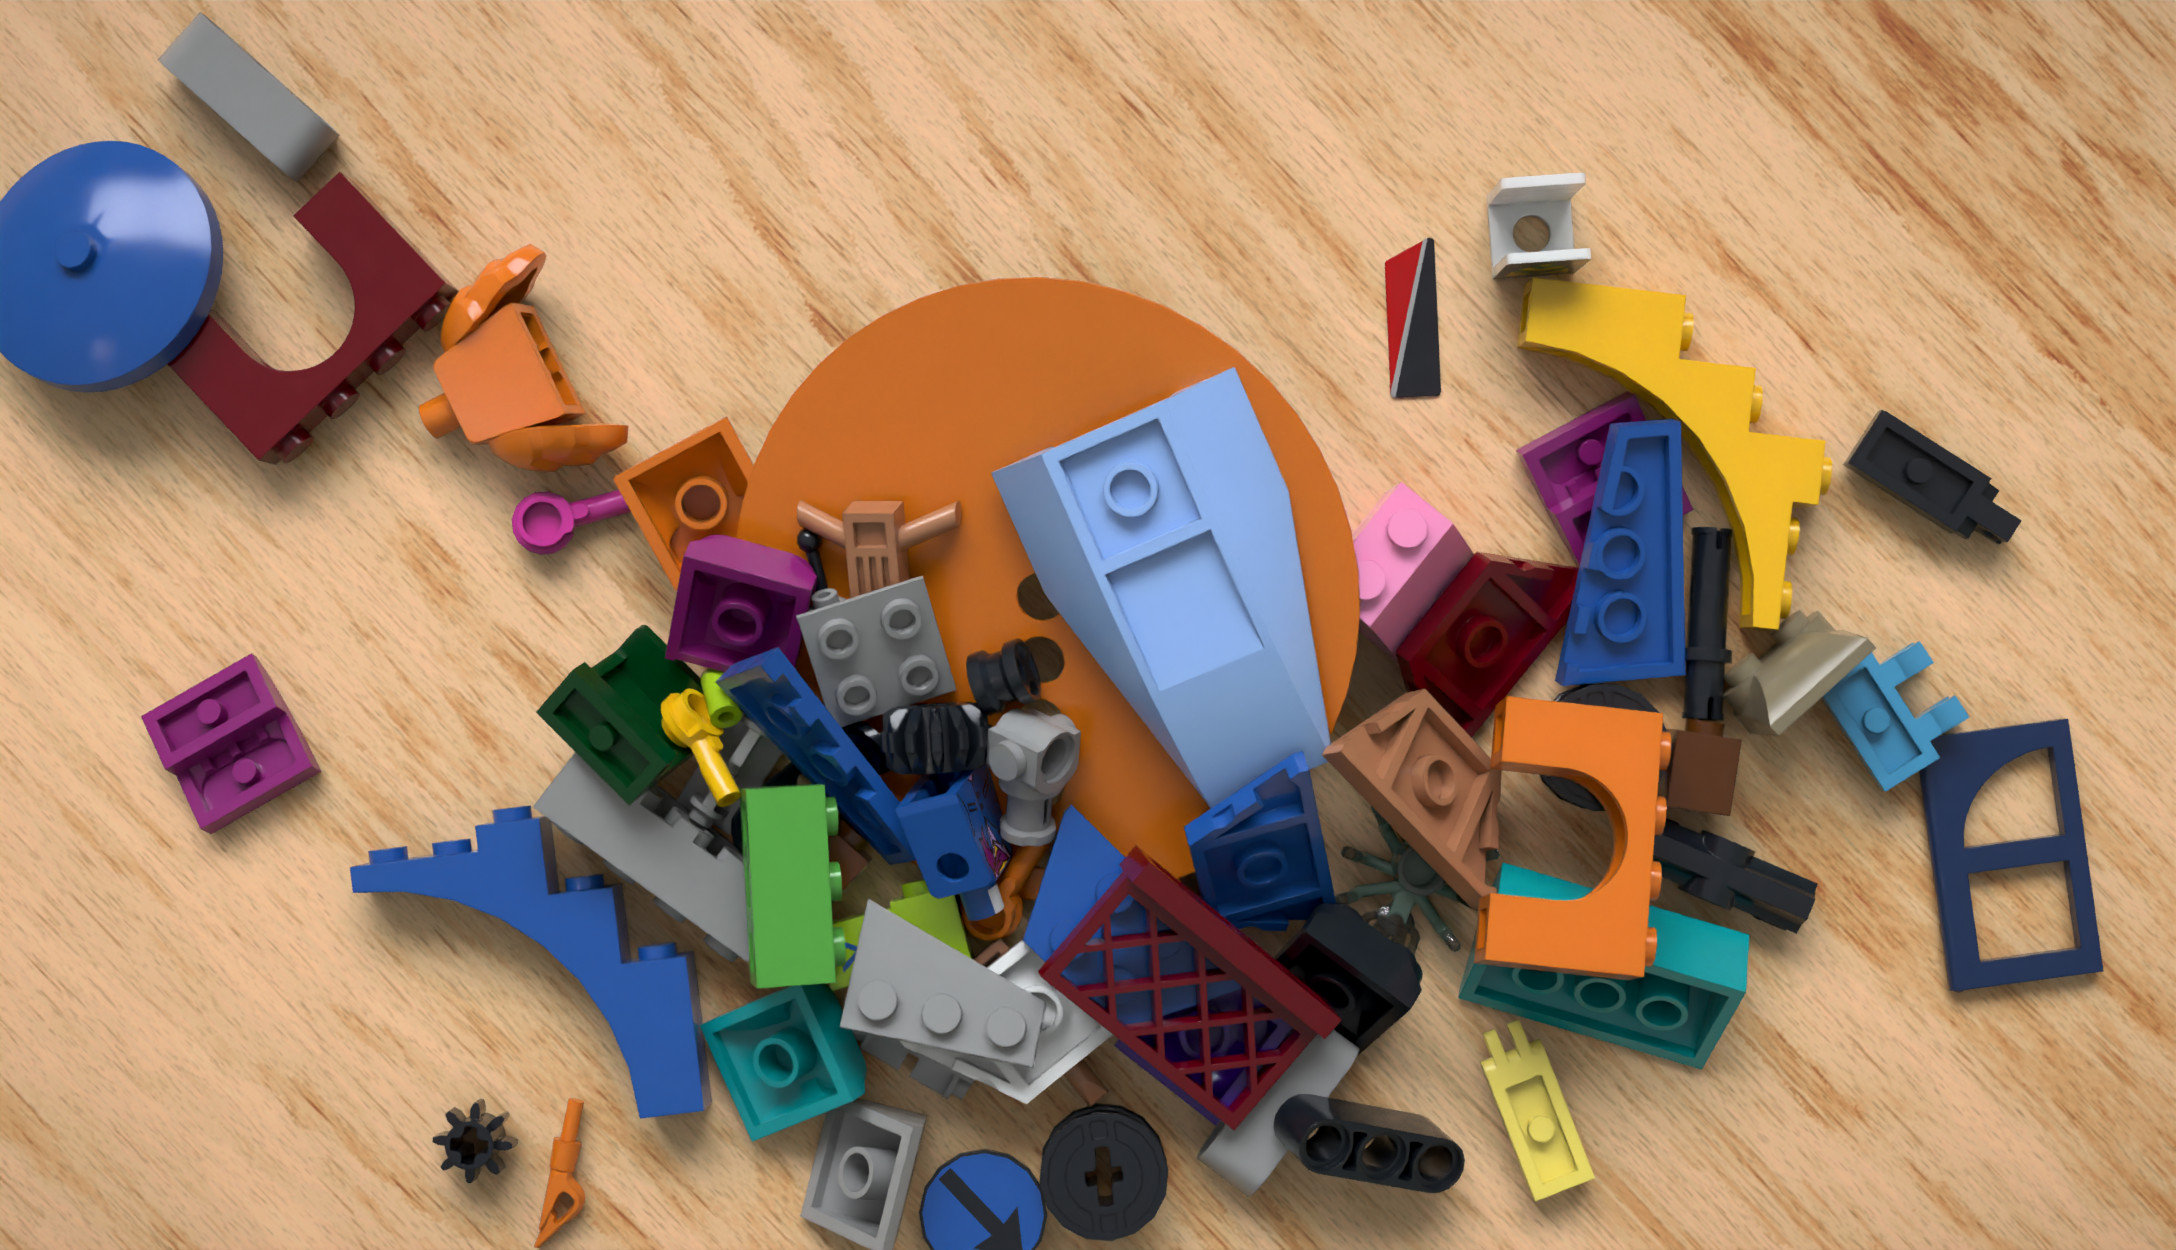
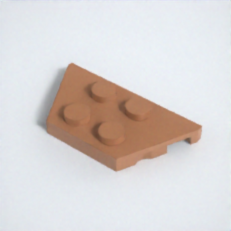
(1428, 786)

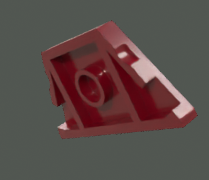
(1486, 633)

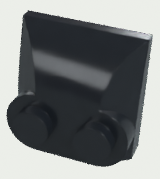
(1354, 970)

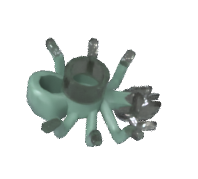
(1411, 885)

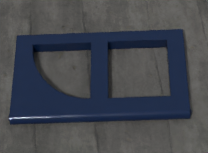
(1947, 794)

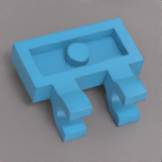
(1879, 722)

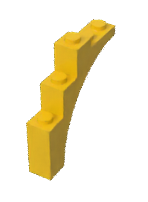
(1756, 476)

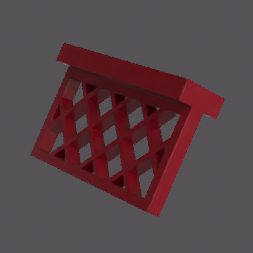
(1223, 945)

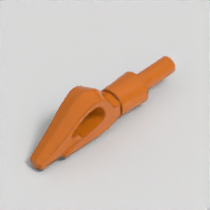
(562, 1164)

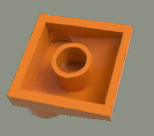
(688, 492)

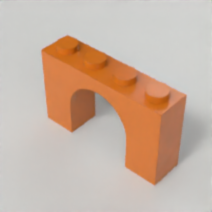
(1619, 762)

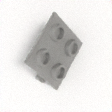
(875, 650)

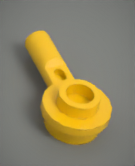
(689, 725)

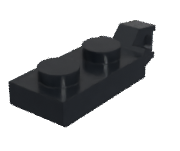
(1929, 480)

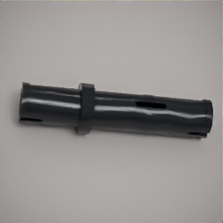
(1707, 624)

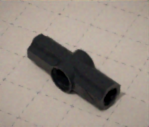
(1733, 877)

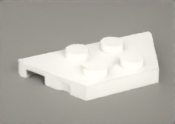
(1064, 1039)

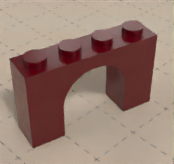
(393, 298)

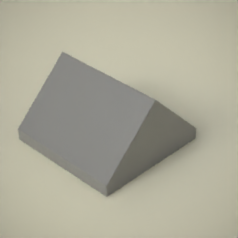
(864, 1172)

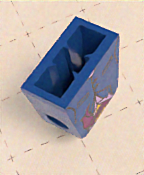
(957, 837)

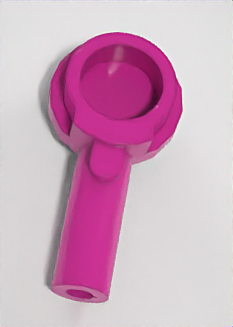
(548, 522)

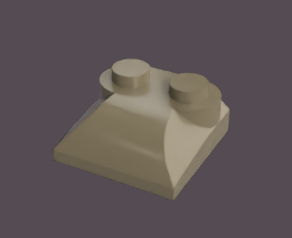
(1792, 673)

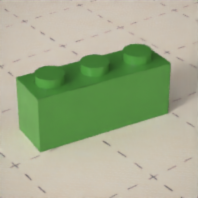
(790, 885)

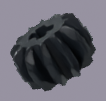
(935, 738)

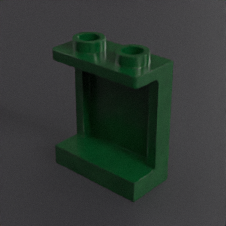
(615, 714)

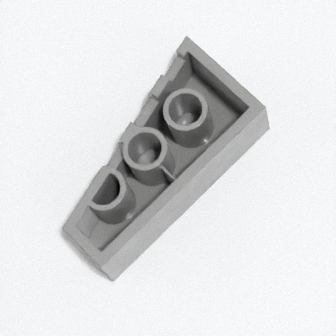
(658, 846)

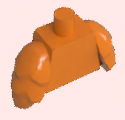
(507, 378)

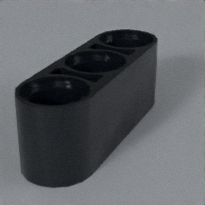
(1349, 1126)

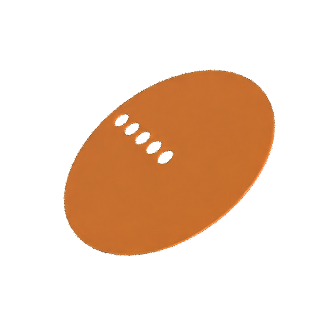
(979, 381)

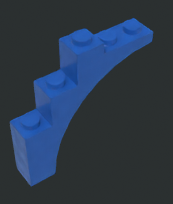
(514, 877)

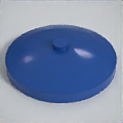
(105, 266)

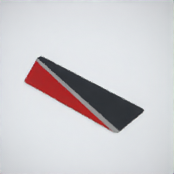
(1413, 322)

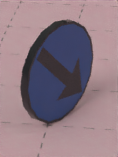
(983, 1204)

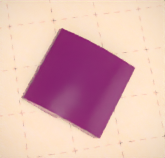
(1568, 464)
(231, 743)

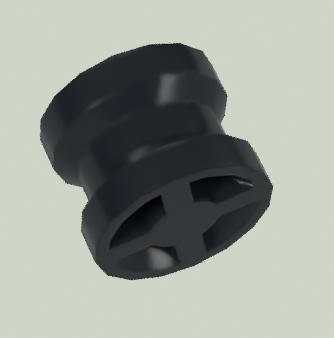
(1003, 677)

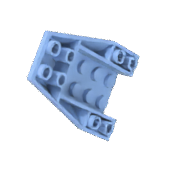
(1182, 578)

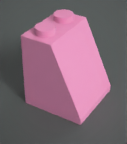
(1404, 565)

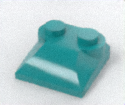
(786, 1057)

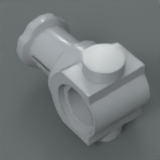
(1033, 763)

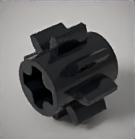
(462, 1152)

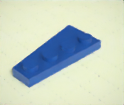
(1631, 571)
(810, 737)

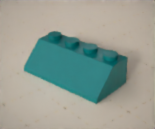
(1668, 1013)

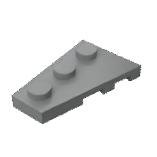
(935, 996)

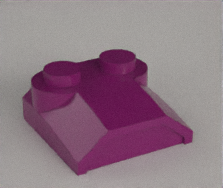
(738, 602)

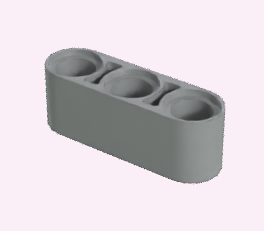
(248, 97)
(1253, 1150)

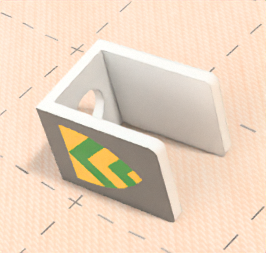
(1543, 198)

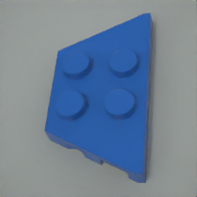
(1263, 850)
(1074, 879)

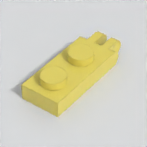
(1534, 1114)

